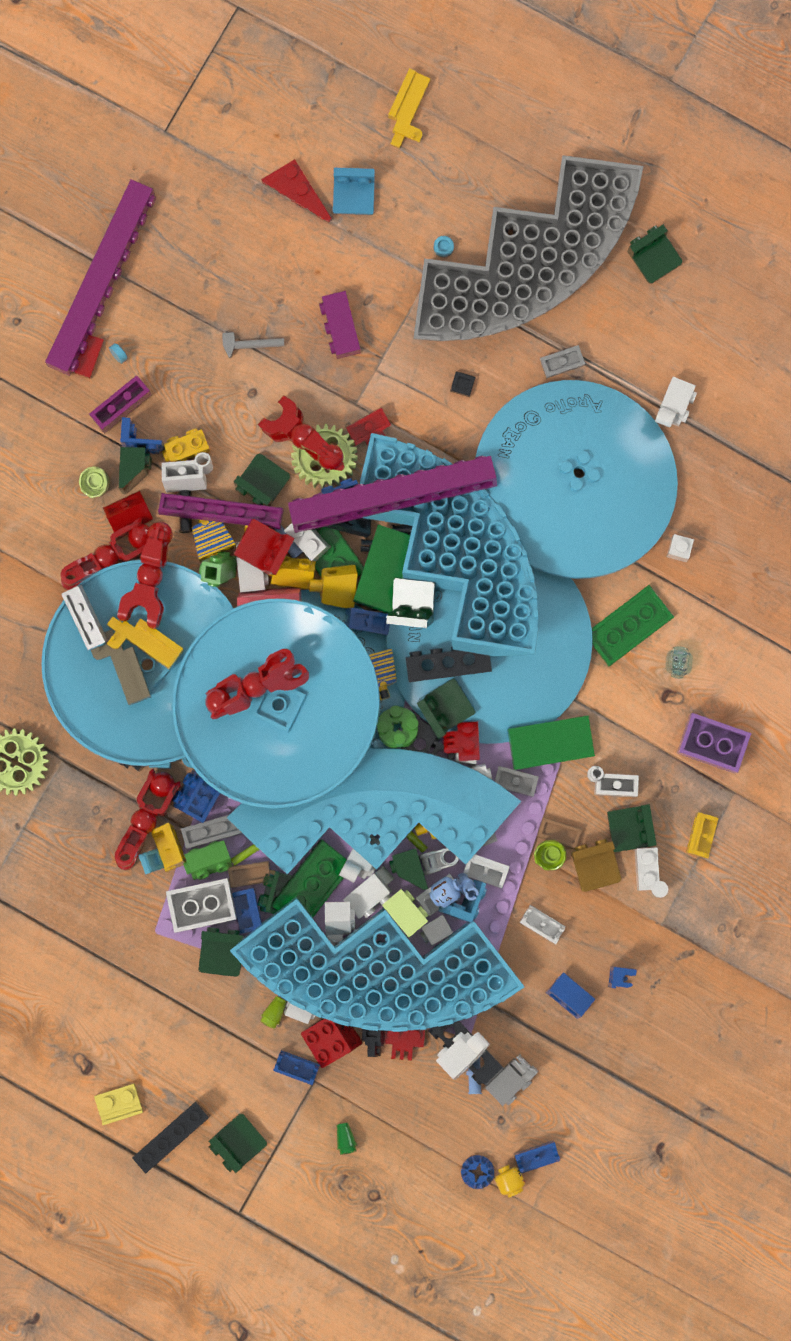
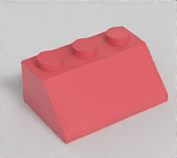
(292, 593)

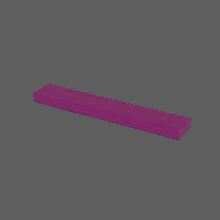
(219, 510)

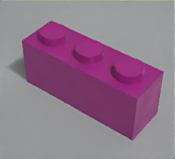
(340, 325)
(120, 404)

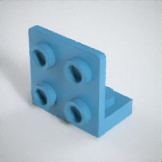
(353, 191)
(469, 908)

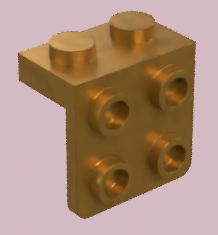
(596, 865)

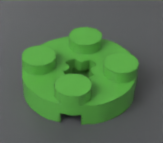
(399, 738)

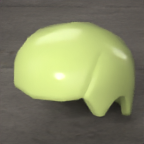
(94, 482)

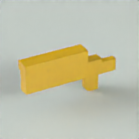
(406, 106)
(146, 639)

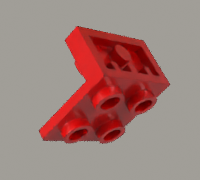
(263, 547)
(330, 1041)

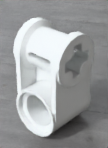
(437, 861)

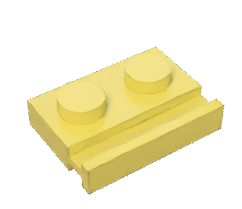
(118, 1104)

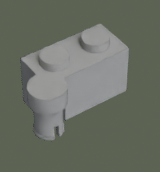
(511, 1080)

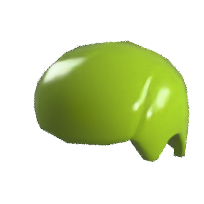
(550, 855)

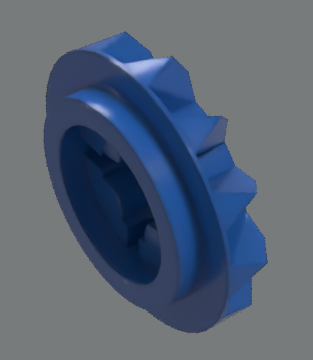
(471, 1164)

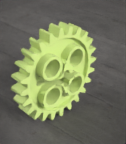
(304, 462)
(24, 745)

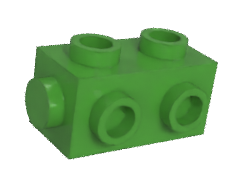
(218, 569)
(207, 860)

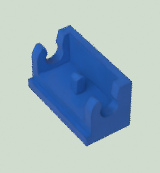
(367, 621)
(246, 910)
(617, 977)
(570, 995)
(296, 1067)
(537, 1157)

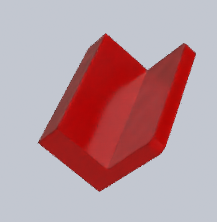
(127, 511)

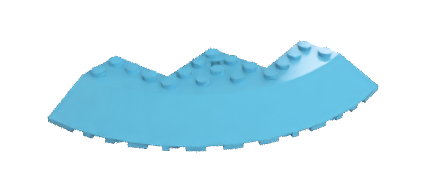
(468, 550)
(387, 798)
(374, 981)

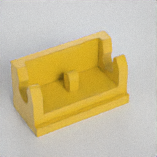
(702, 835)
(168, 847)

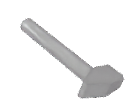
(230, 344)

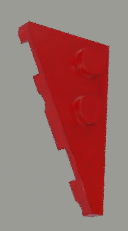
(292, 183)

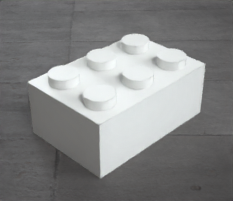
(201, 905)

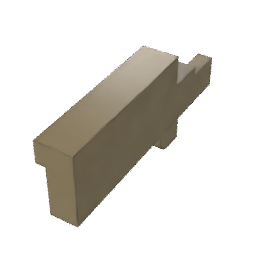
(127, 669)

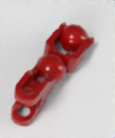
(303, 436)
(106, 555)
(149, 577)
(272, 676)
(144, 819)

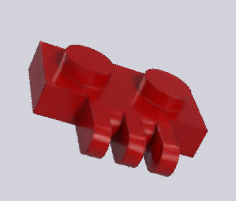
(372, 423)
(463, 741)
(404, 1042)

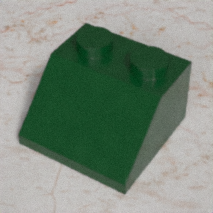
(133, 467)
(409, 868)

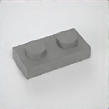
(562, 361)
(516, 781)

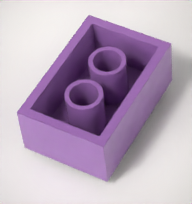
(713, 743)

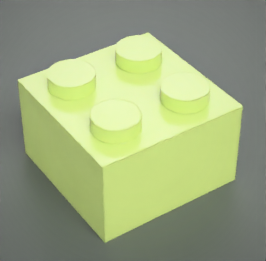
(405, 912)

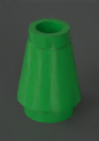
(345, 1140)

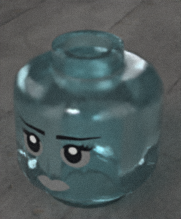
(679, 662)

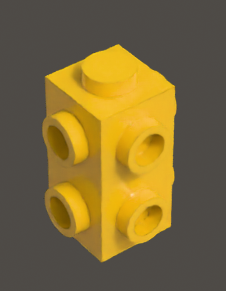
(185, 447)
(294, 573)

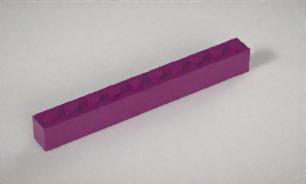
(100, 277)
(392, 494)

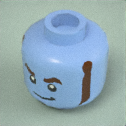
(445, 892)

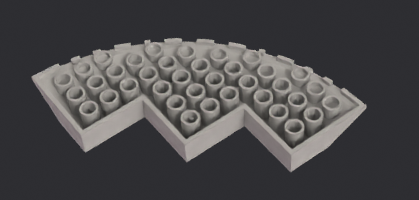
(536, 264)

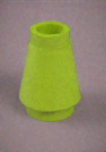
(272, 1015)

